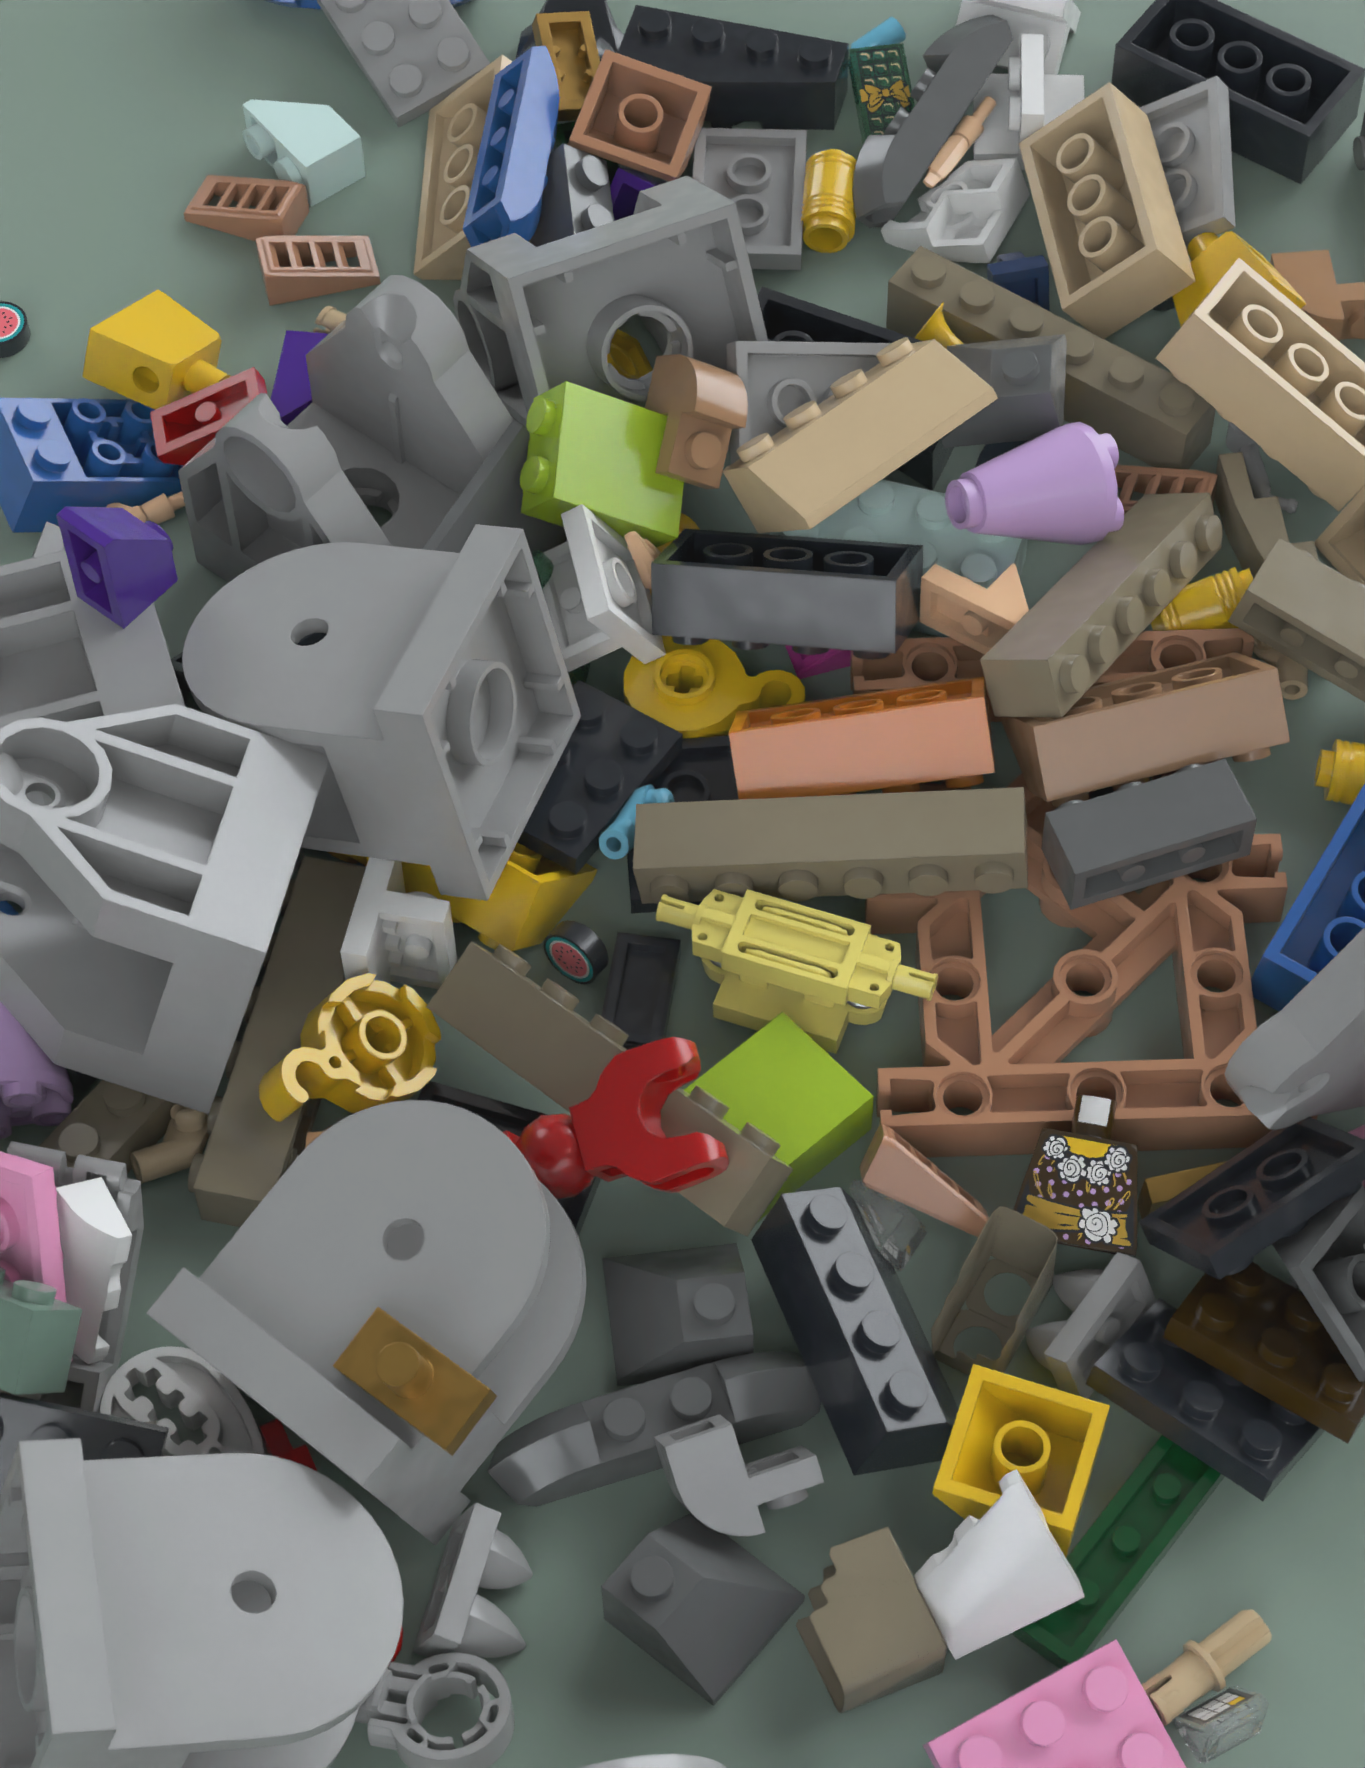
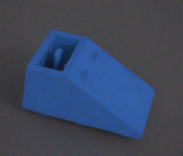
(77, 456)

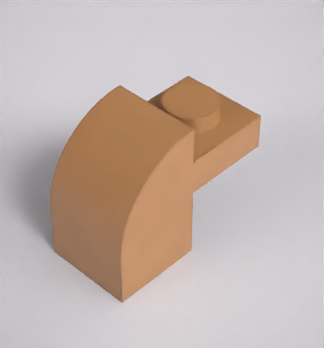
(1332, 305)
(701, 412)

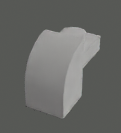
(722, 1491)

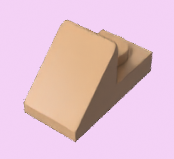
(969, 611)

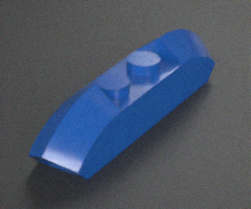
(514, 150)

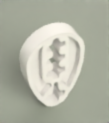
(201, 1391)

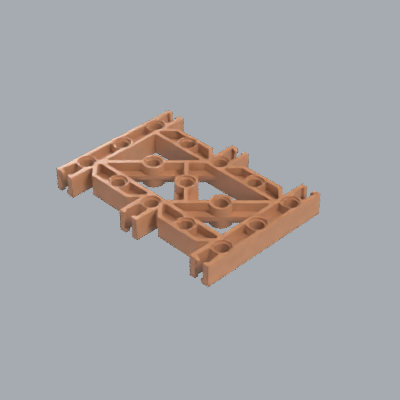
(1016, 1073)

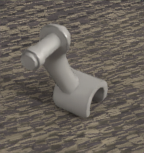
(1240, 442)

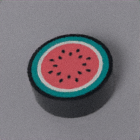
(13, 329)
(576, 952)

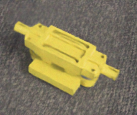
(794, 962)

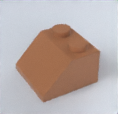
(641, 116)

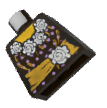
(1084, 1182)

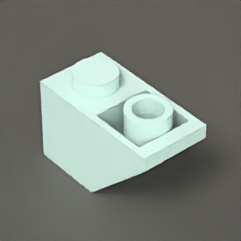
(305, 145)

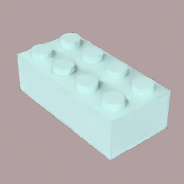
(919, 517)

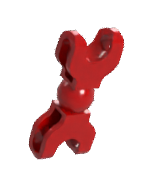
(620, 1128)

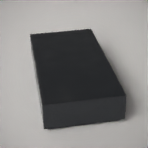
(641, 986)

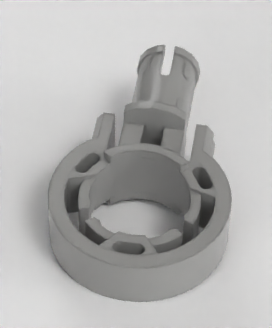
(411, 1691)

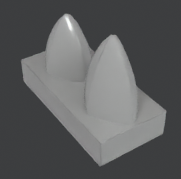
(1103, 1310)
(455, 1614)

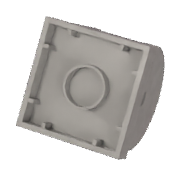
(425, 694)
(438, 1230)
(186, 1611)

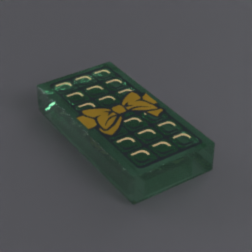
(879, 86)

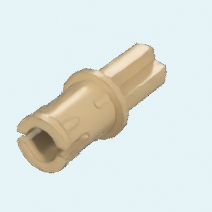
(1206, 1664)

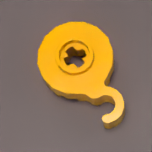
(703, 688)
(356, 1050)

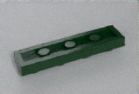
(1124, 1549)

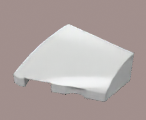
(966, 213)
(94, 1250)
(997, 1573)

